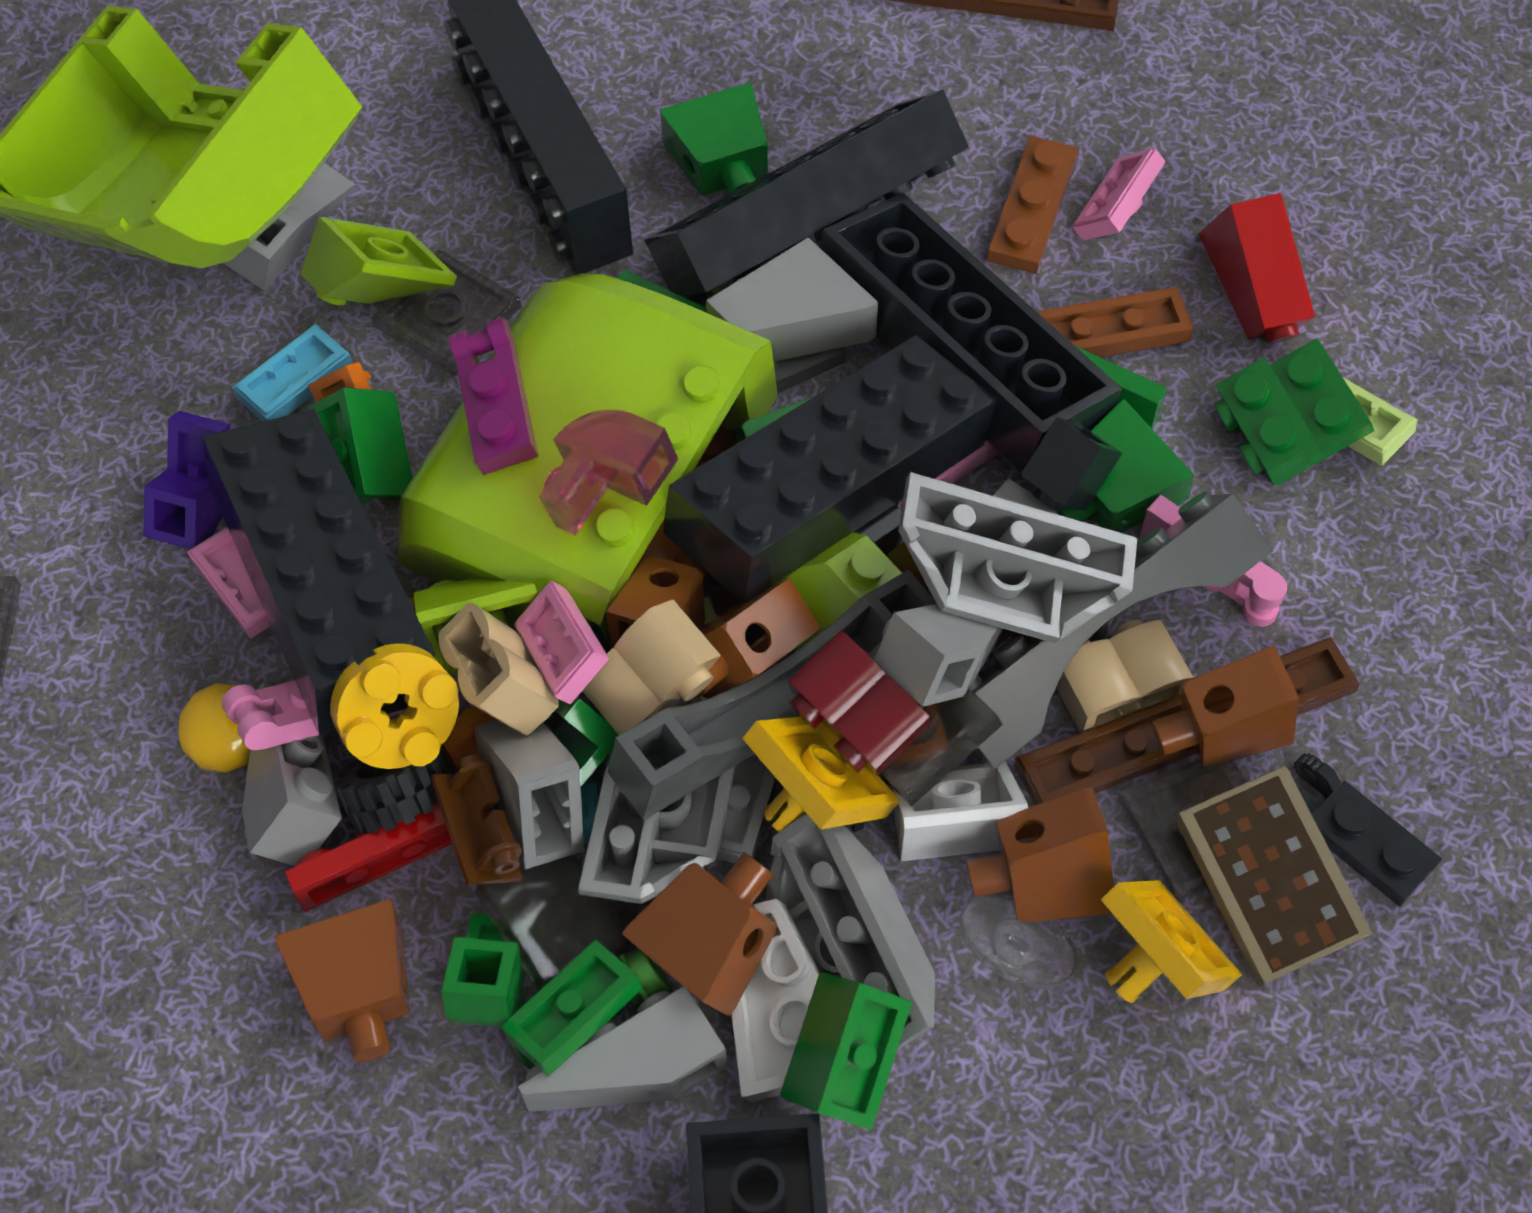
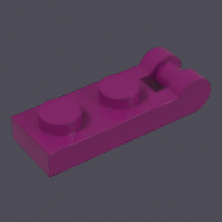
(494, 397)

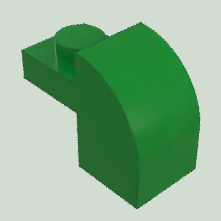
(483, 976)

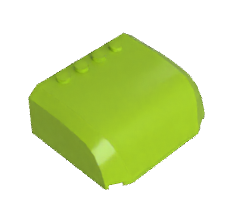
(166, 168)
(582, 351)

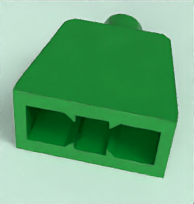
(717, 139)
(1139, 475)

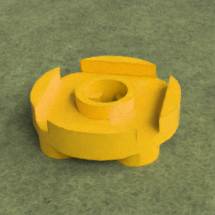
(415, 734)

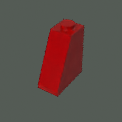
(1260, 268)

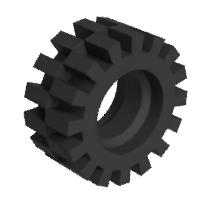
(387, 796)

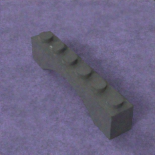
(1206, 547)
(702, 740)

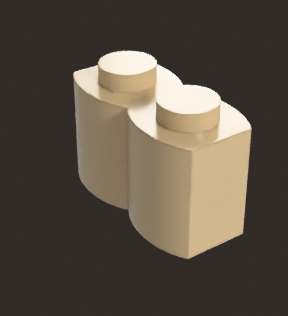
(652, 668)
(496, 670)
(1122, 674)

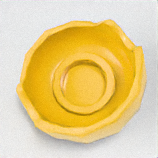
(209, 734)

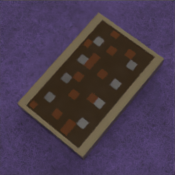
(1272, 875)

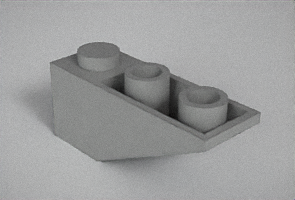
(286, 237)
(934, 652)
(289, 799)
(640, 1061)

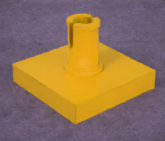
(815, 777)
(1167, 944)

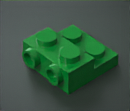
(1291, 411)

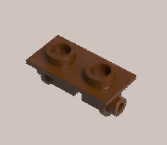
(476, 824)

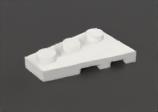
(773, 1007)

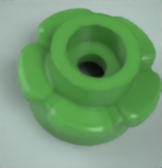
(649, 974)

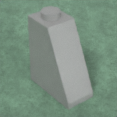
(799, 304)
(536, 789)

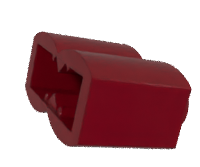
(857, 704)

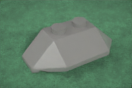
(1012, 560)
(640, 857)
(851, 916)

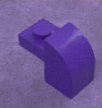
(179, 500)

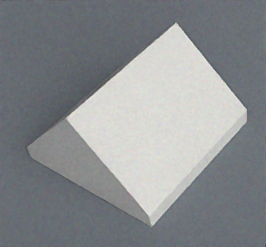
(958, 813)

